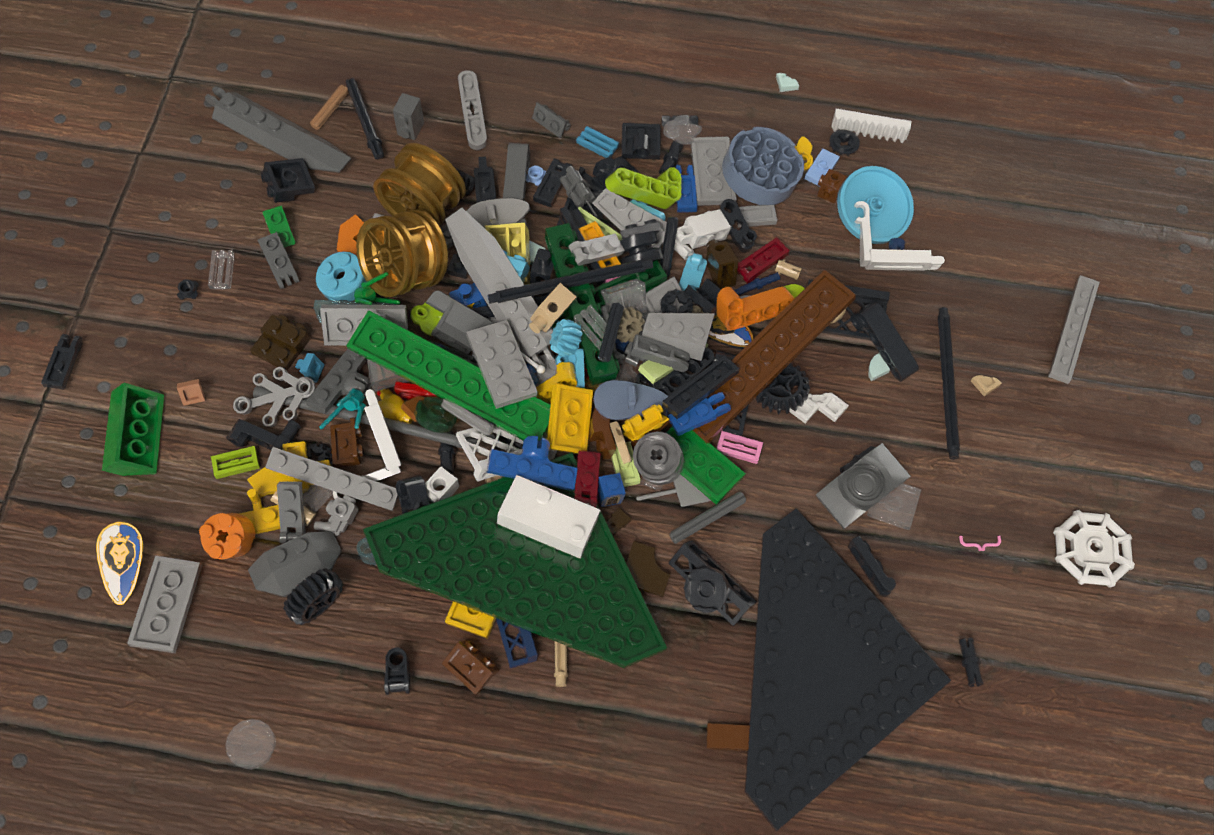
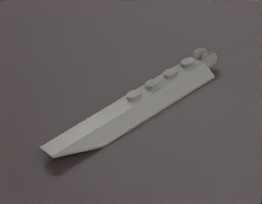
(494, 272)

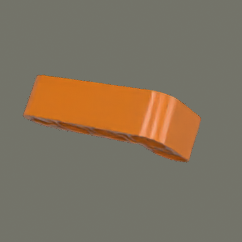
(752, 309)

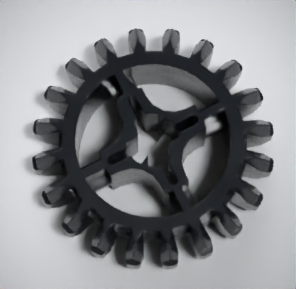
(779, 395)
(313, 596)

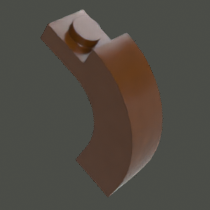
(601, 433)

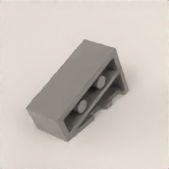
(680, 330)

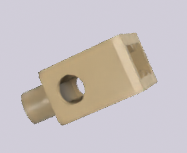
(548, 312)

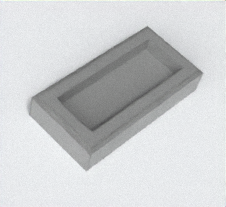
(759, 215)

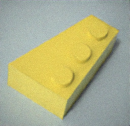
(514, 240)

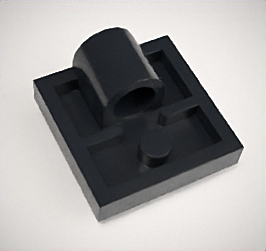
(640, 141)

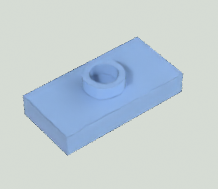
(823, 162)

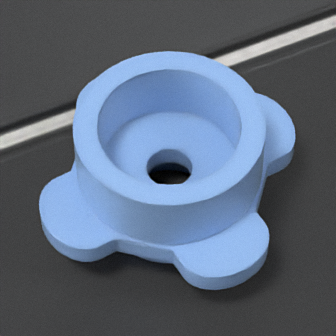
(535, 171)

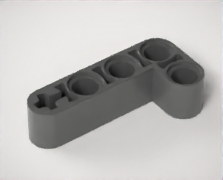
(516, 170)

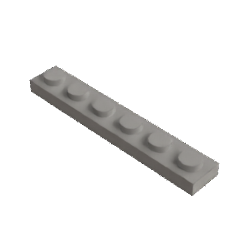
(1073, 329)
(332, 478)

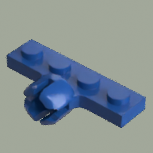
(532, 465)

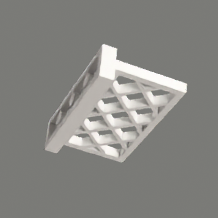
(481, 466)

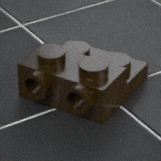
(280, 342)

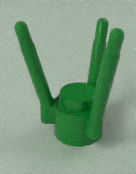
(367, 295)

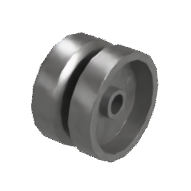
(654, 446)

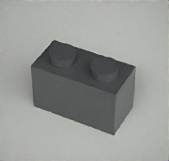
(408, 116)

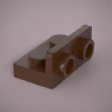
(470, 665)

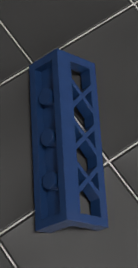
(527, 645)

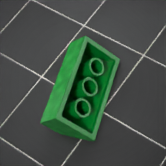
(133, 431)

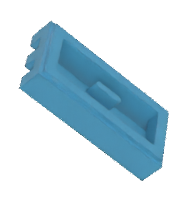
(599, 141)

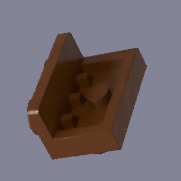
(345, 444)

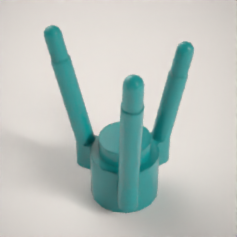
(351, 402)

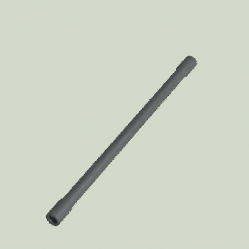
(393, 425)

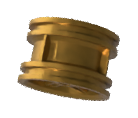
(420, 182)
(405, 247)

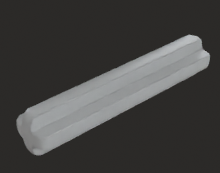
(468, 417)

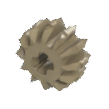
(630, 324)

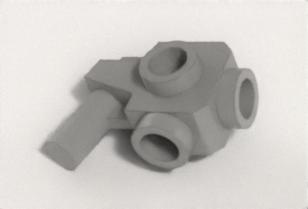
(342, 513)

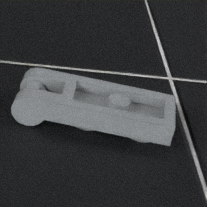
(596, 249)

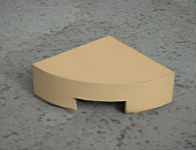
(985, 384)

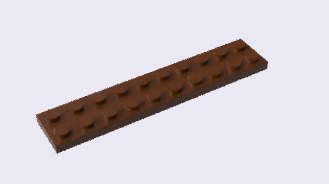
(778, 346)

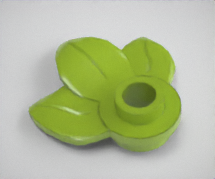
(429, 320)

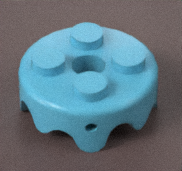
(342, 288)

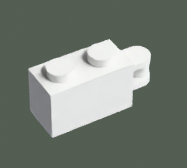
(702, 228)

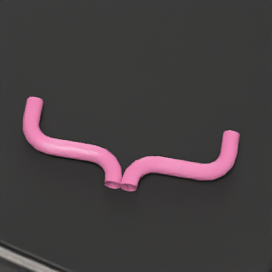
(978, 546)

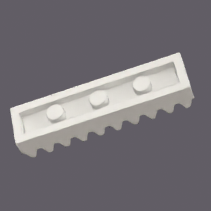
(871, 125)

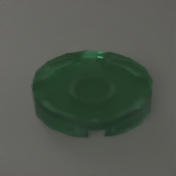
(434, 420)

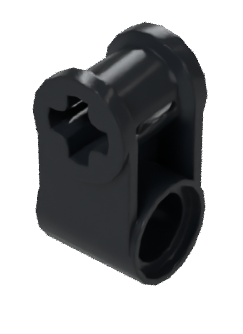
(412, 493)
(397, 676)

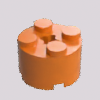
(227, 535)

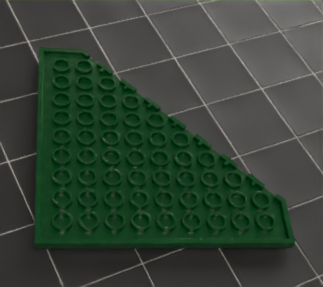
(472, 560)

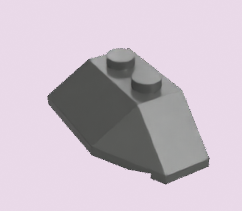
(289, 563)

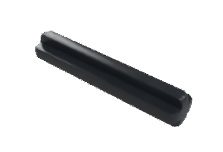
(668, 245)
(610, 332)

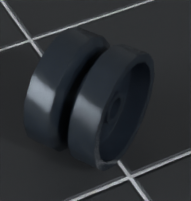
(638, 245)

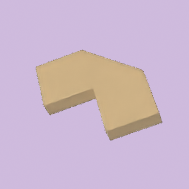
(620, 441)

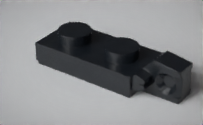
(484, 181)

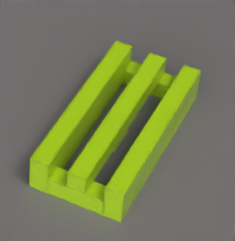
(238, 469)

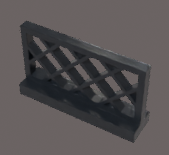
(863, 297)

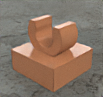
(191, 392)

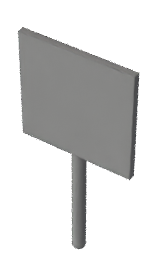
(685, 491)

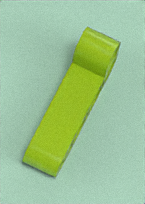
(657, 192)

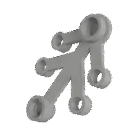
(278, 396)

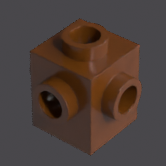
(830, 185)

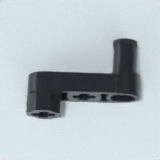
(744, 237)
(244, 431)

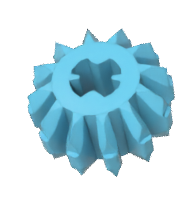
(565, 337)

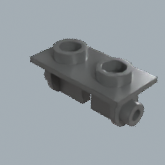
(550, 120)

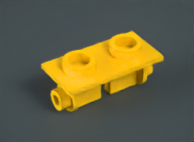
(637, 428)

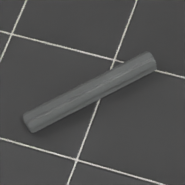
(707, 517)

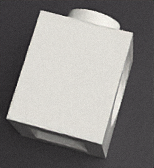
(444, 478)

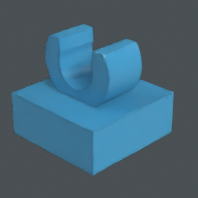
(310, 366)

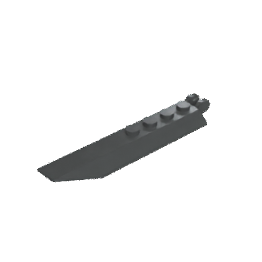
(275, 132)

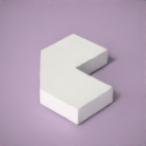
(827, 403)

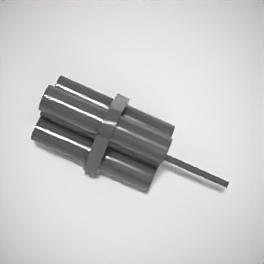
(577, 188)

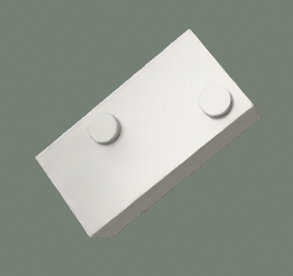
(548, 516)

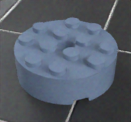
(762, 166)

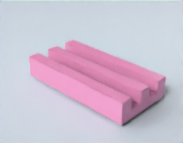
(737, 454)

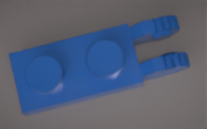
(688, 198)
(699, 414)

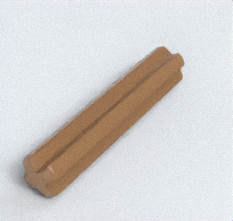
(329, 107)

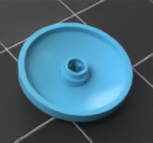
(888, 202)

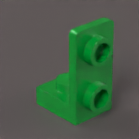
(278, 223)

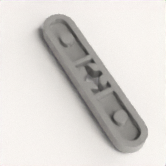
(474, 124)

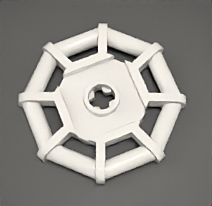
(1091, 560)

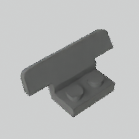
(455, 321)

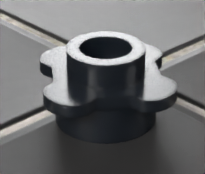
(185, 285)

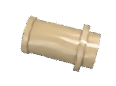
(788, 269)

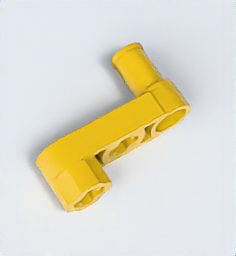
(564, 375)

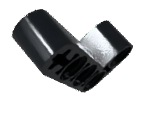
(886, 340)
(680, 378)

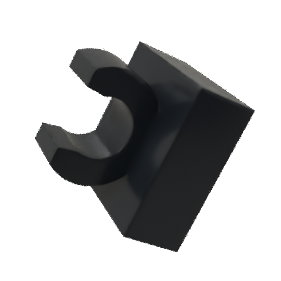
(456, 268)

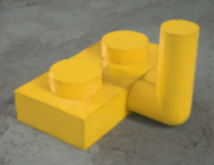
(262, 518)

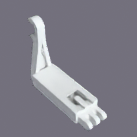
(891, 259)
(383, 440)

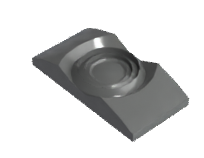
(862, 485)

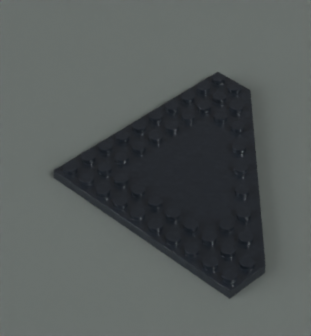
(826, 672)

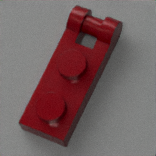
(762, 259)
(587, 477)

